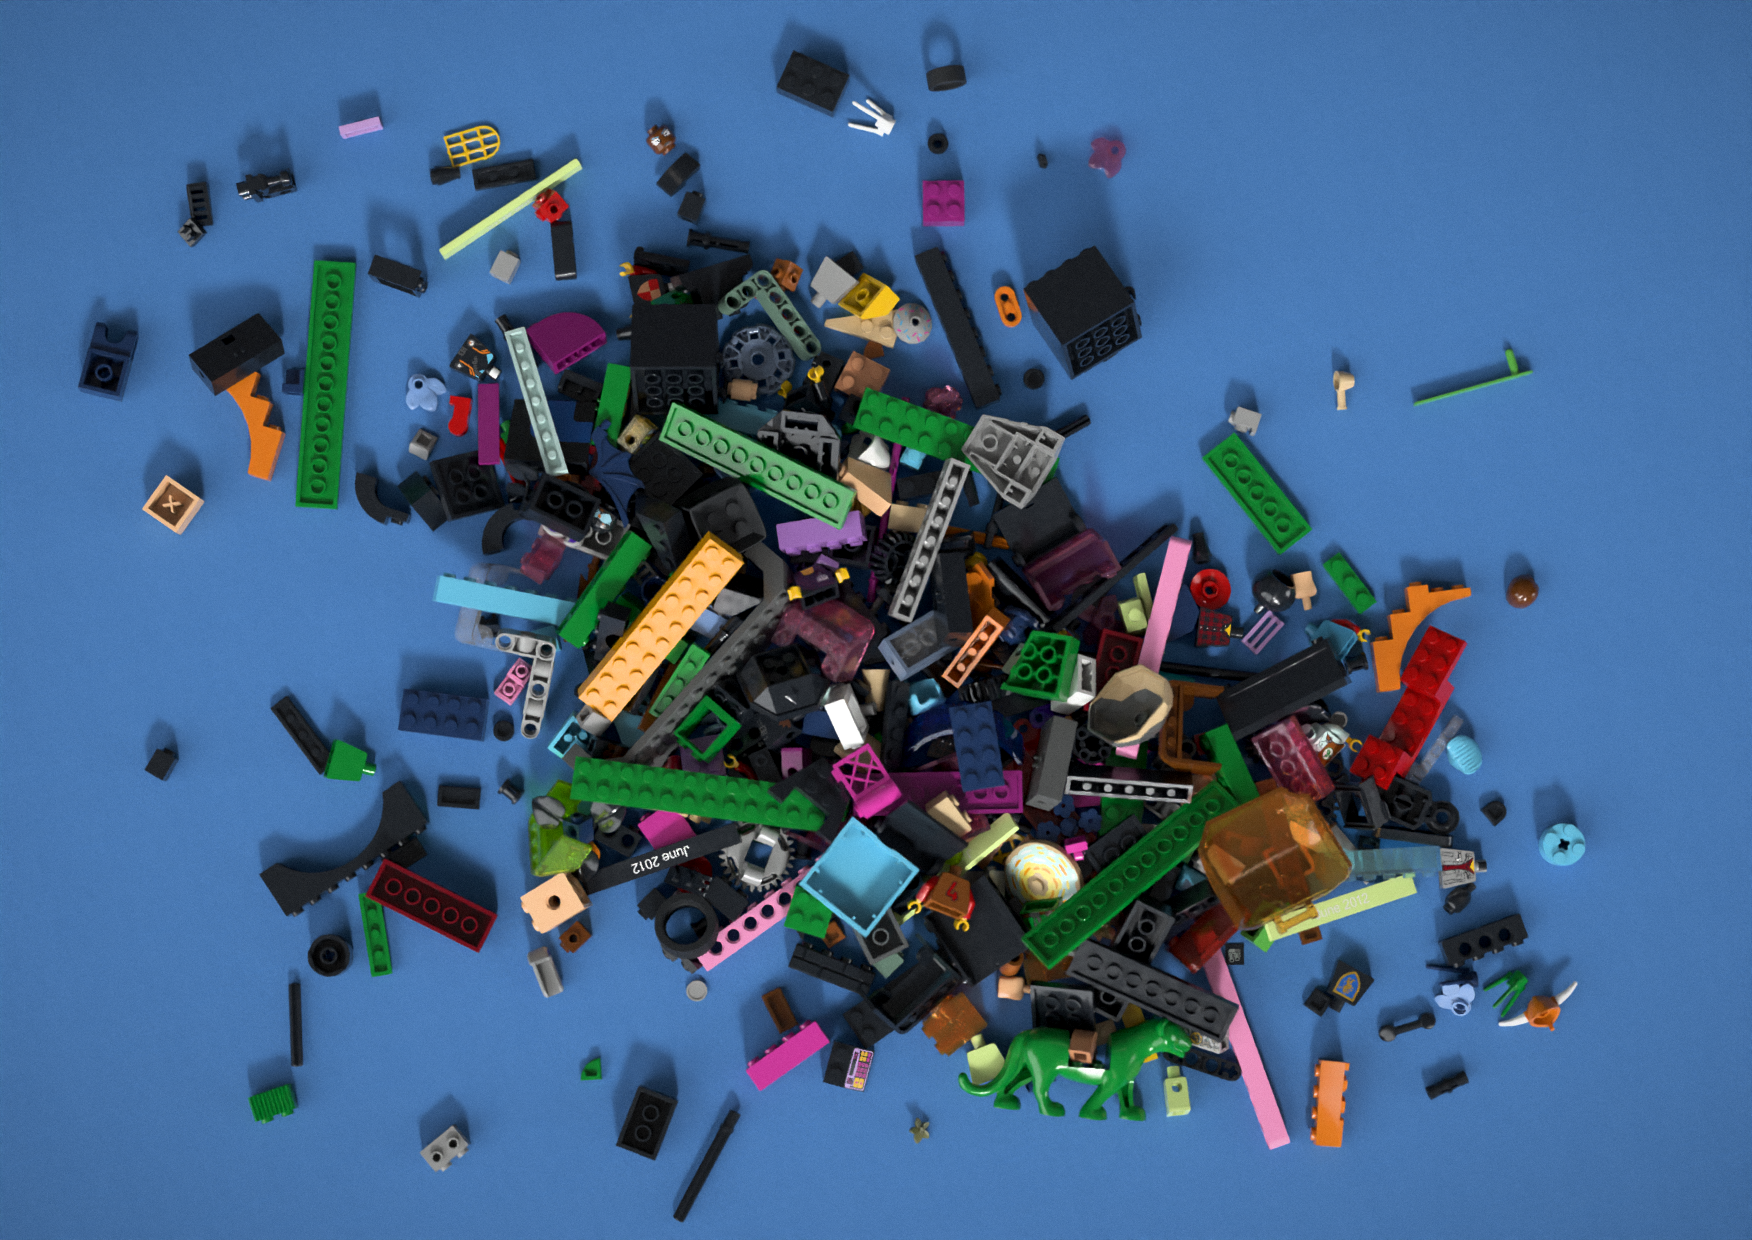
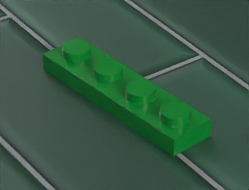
(684, 673)
(375, 936)

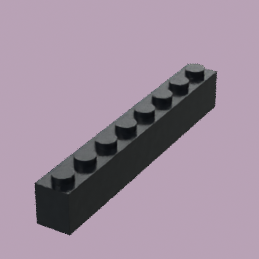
(957, 328)

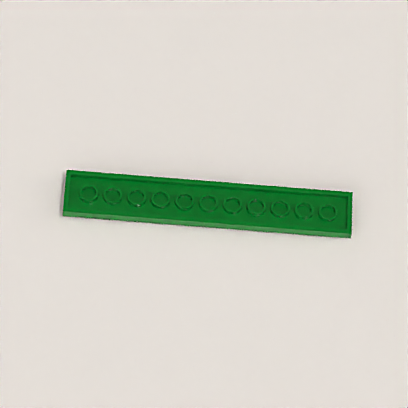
(326, 385)
(690, 794)
(1127, 876)

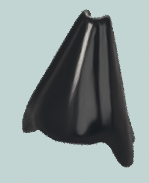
(1311, 713)

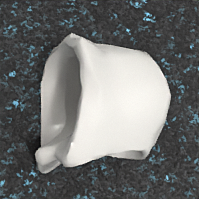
(874, 455)

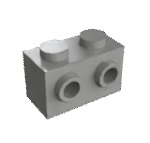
(445, 1148)

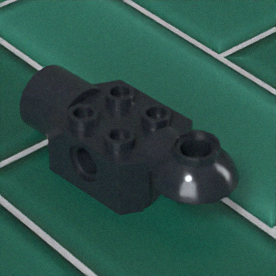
(1413, 805)

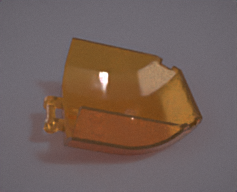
(1272, 859)

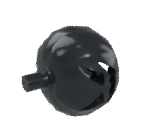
(1273, 591)

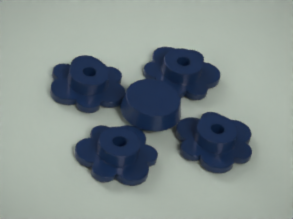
(1068, 826)

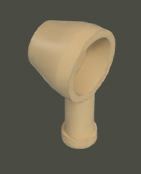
(1342, 382)

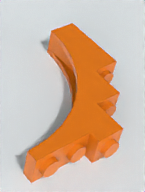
(265, 441)
(1419, 603)

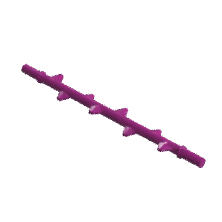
(885, 517)

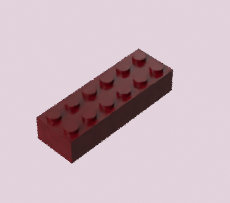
(431, 905)

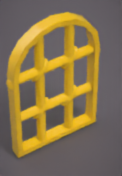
(463, 143)

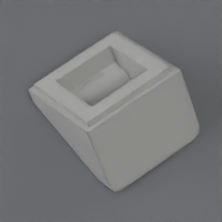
(422, 444)

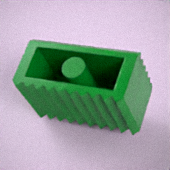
(273, 1102)

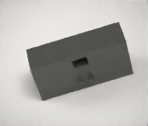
(1051, 763)

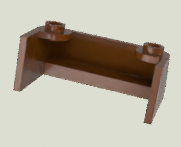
(1171, 733)

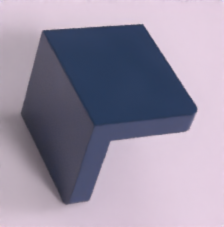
(294, 382)

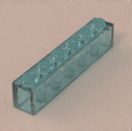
(1394, 862)

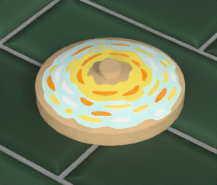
(1041, 871)

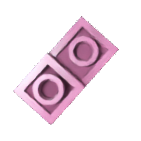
(514, 682)

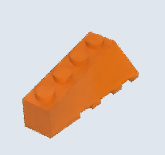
(1329, 1103)

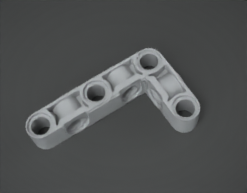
(529, 645)

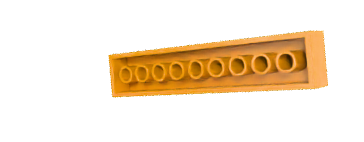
(660, 626)

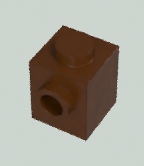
(574, 937)

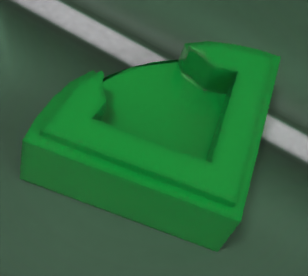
(592, 1070)

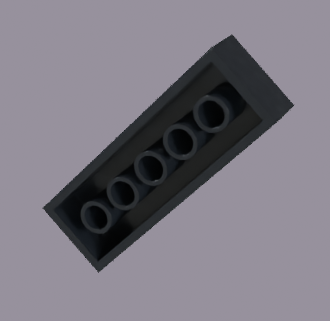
(1139, 937)

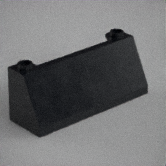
(1282, 688)

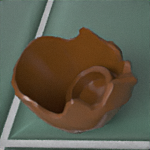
(1522, 591)

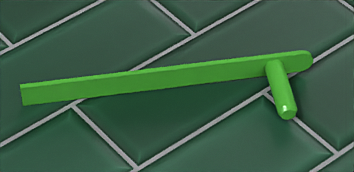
(1514, 371)

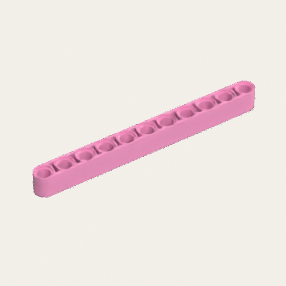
(1162, 614)
(1248, 1056)

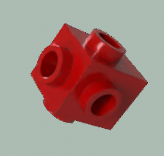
(549, 206)

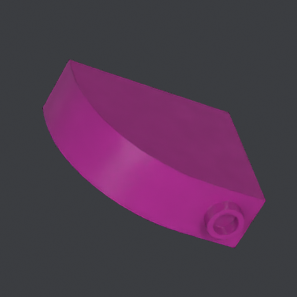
(565, 339)

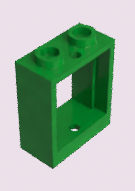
(695, 718)

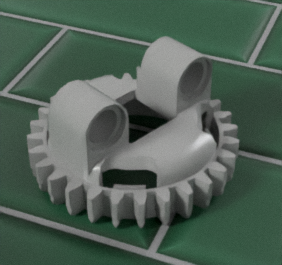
(752, 874)

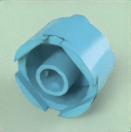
(1552, 837)

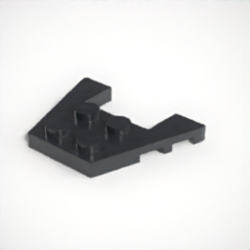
(822, 790)

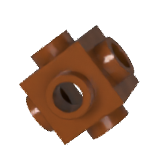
(786, 274)

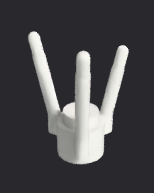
(884, 121)

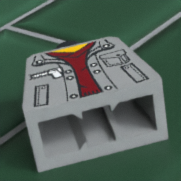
(1459, 867)

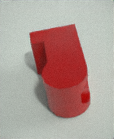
(461, 416)

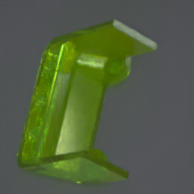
(549, 849)

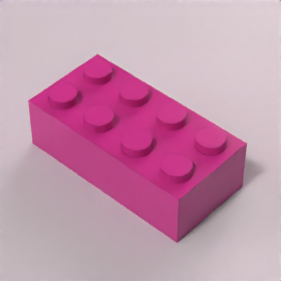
(787, 1055)

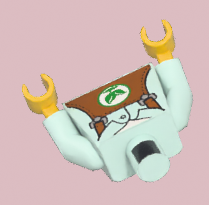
(1328, 740)

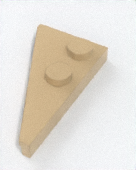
(875, 329)

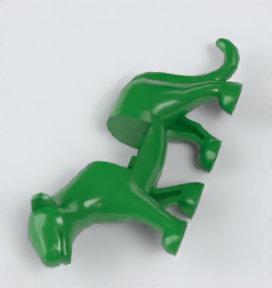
(1044, 1054)

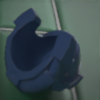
(1018, 625)

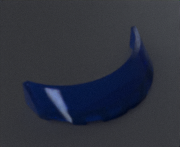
(937, 723)

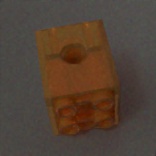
(953, 1023)

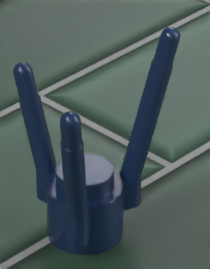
(1466, 977)

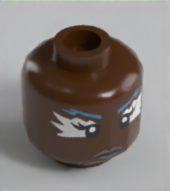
(661, 139)

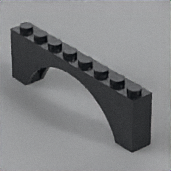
(399, 821)

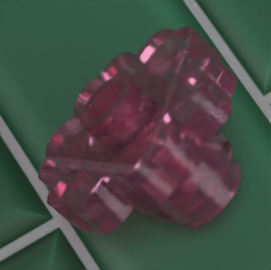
(943, 401)

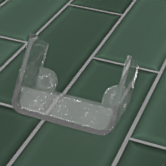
(468, 629)

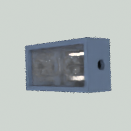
(913, 647)

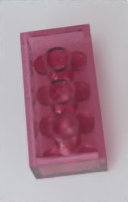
(1293, 759)

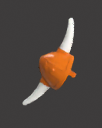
(1541, 1010)

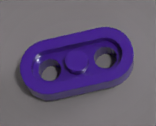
(1045, 713)

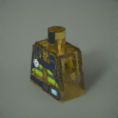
(641, 429)

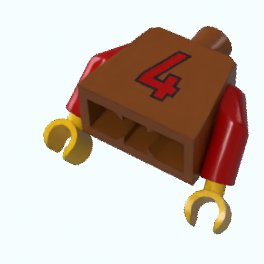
(947, 895)

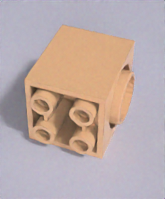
(544, 907)

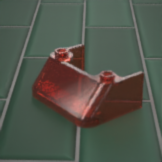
(1202, 939)

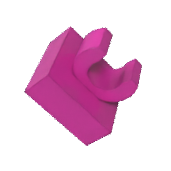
(1076, 845)

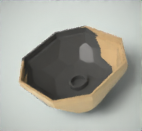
(1130, 707)

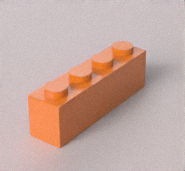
(976, 647)

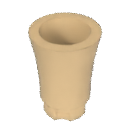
(877, 680)

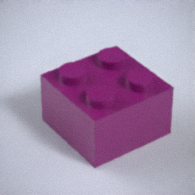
(943, 203)

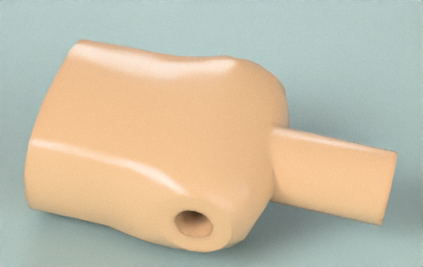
(1304, 588)
(1012, 987)

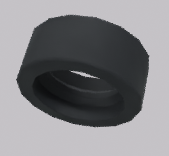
(946, 78)

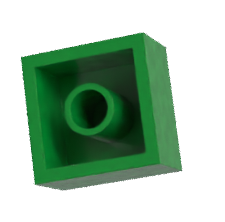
(808, 914)

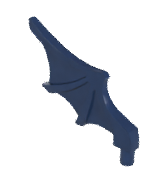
(614, 471)

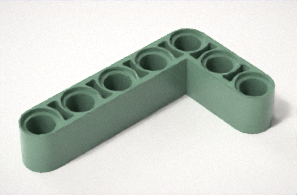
(774, 310)

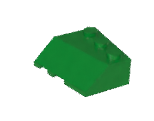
(1044, 667)

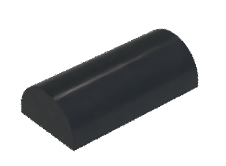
(1017, 592)

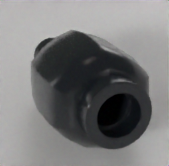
(1458, 899)

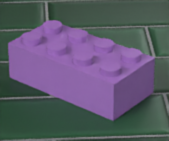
(815, 534)

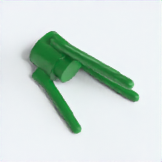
(1515, 982)

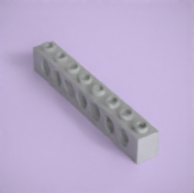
(928, 540)

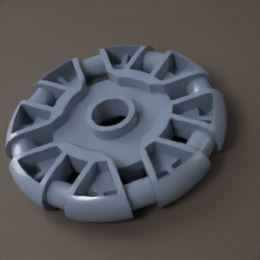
(759, 347)

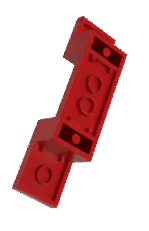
(1416, 711)

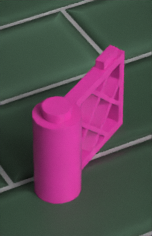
(871, 798)

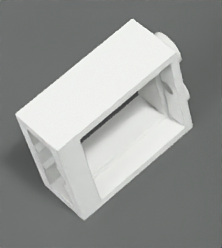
(847, 717)

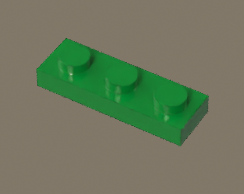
(1349, 583)

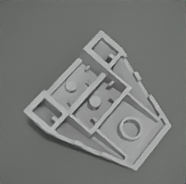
(1013, 456)

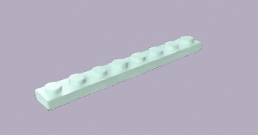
(536, 402)

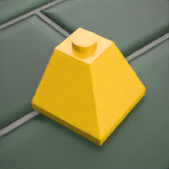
(869, 298)

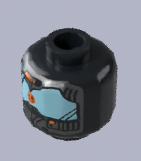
(605, 518)

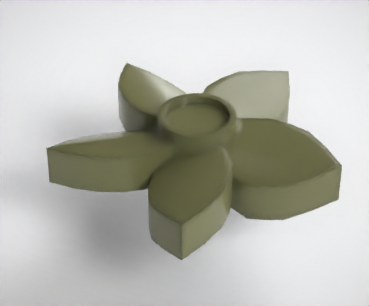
(920, 1130)

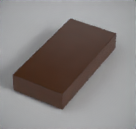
(779, 1010)

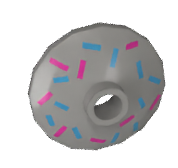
(904, 327)

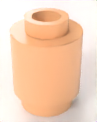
(742, 390)

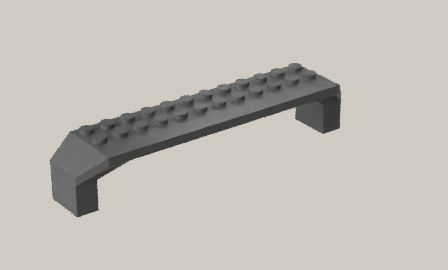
(749, 639)

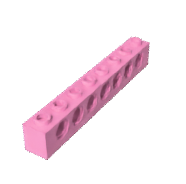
(729, 947)

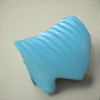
(924, 696)
(1464, 754)
(1188, 877)

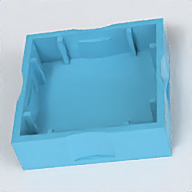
(858, 877)

